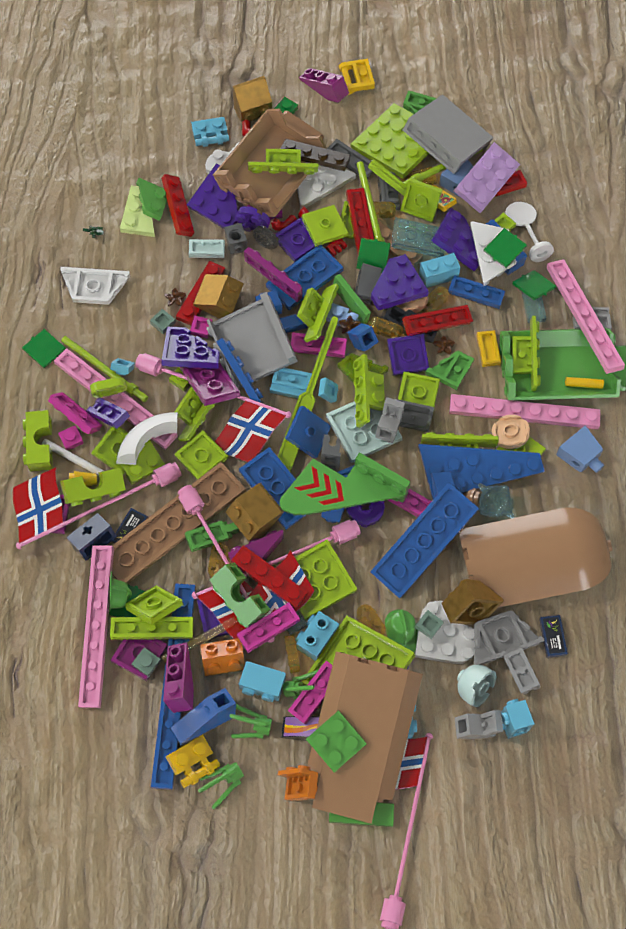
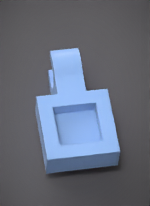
(341, 313)

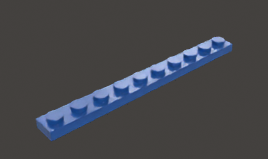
(166, 741)

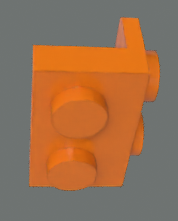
(222, 657)
(300, 783)

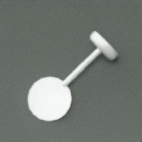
(524, 215)

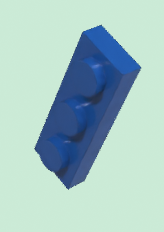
(476, 292)

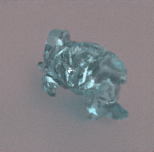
(496, 501)

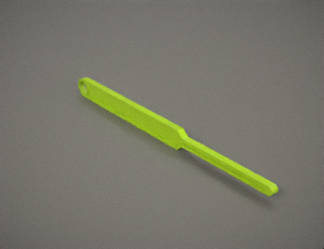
(289, 451)

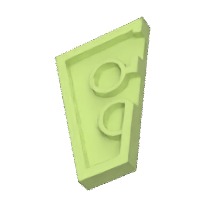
(133, 218)

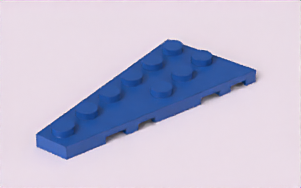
(478, 465)

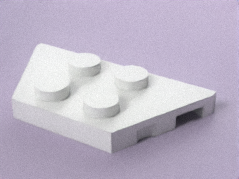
(322, 184)
(482, 236)
(94, 285)

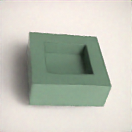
(162, 321)
(429, 624)
(146, 662)

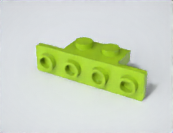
(283, 161)
(315, 310)
(525, 354)
(368, 391)
(193, 413)
(466, 440)

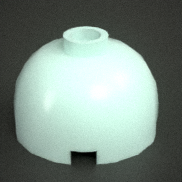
(474, 684)

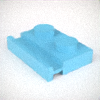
(290, 382)

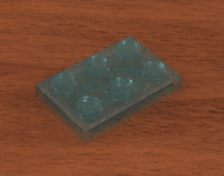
(415, 237)

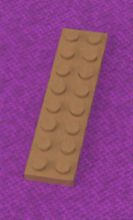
(168, 525)

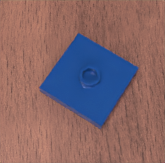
(307, 432)

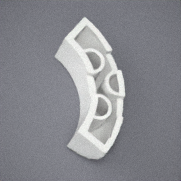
(142, 432)

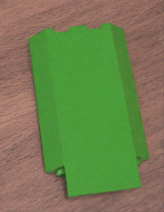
(561, 355)

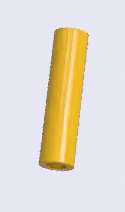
(584, 382)

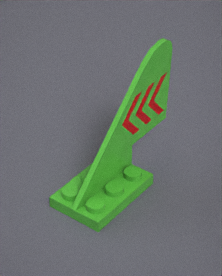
(325, 490)

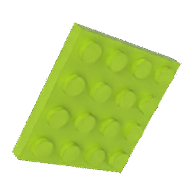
(389, 143)
(363, 642)

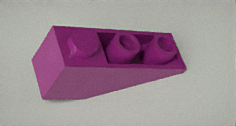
(326, 84)
(261, 547)
(178, 679)

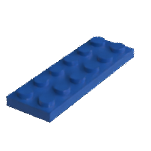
(424, 540)

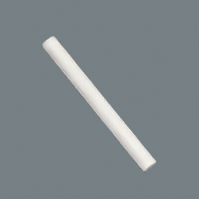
(72, 457)

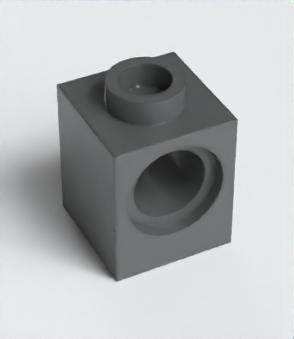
(235, 238)

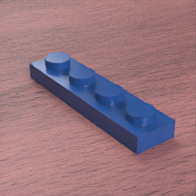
(237, 364)

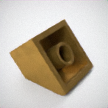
(252, 99)
(218, 295)
(254, 512)
(471, 602)

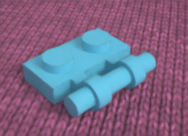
(210, 128)

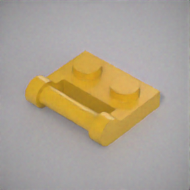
(362, 75)

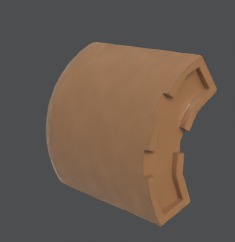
(538, 554)

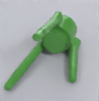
(295, 687)
(261, 723)
(230, 773)

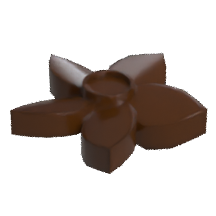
(175, 297)
(349, 324)
(444, 345)

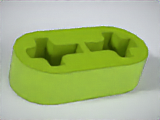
(108, 387)

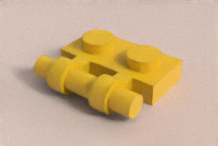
(190, 754)

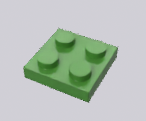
(336, 741)

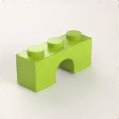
(37, 425)
(76, 491)

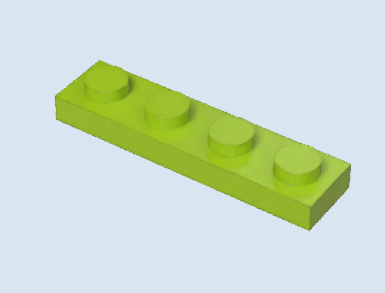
(163, 629)

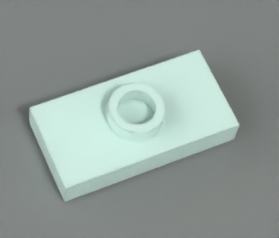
(206, 248)

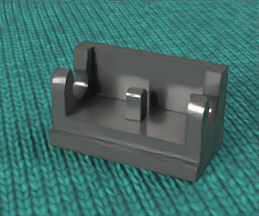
(388, 193)
(366, 281)
(416, 416)
(330, 454)

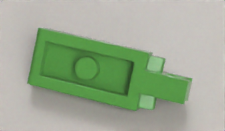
(199, 538)

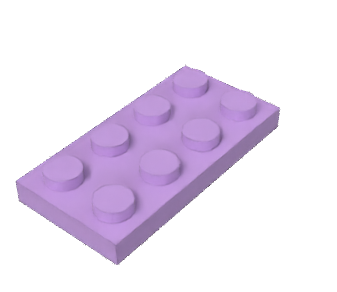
(486, 177)

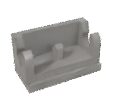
(521, 671)

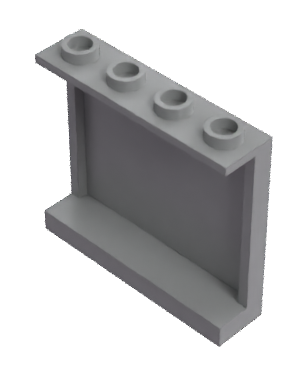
(447, 133)
(256, 338)

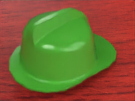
(118, 593)
(401, 628)

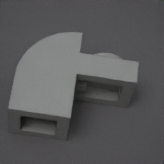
(390, 420)
(479, 725)

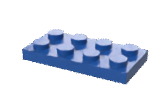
(309, 271)
(275, 478)

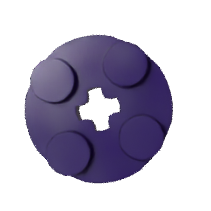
(251, 219)
(366, 517)

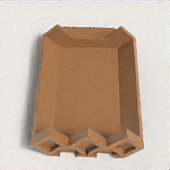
(265, 190)
(380, 708)

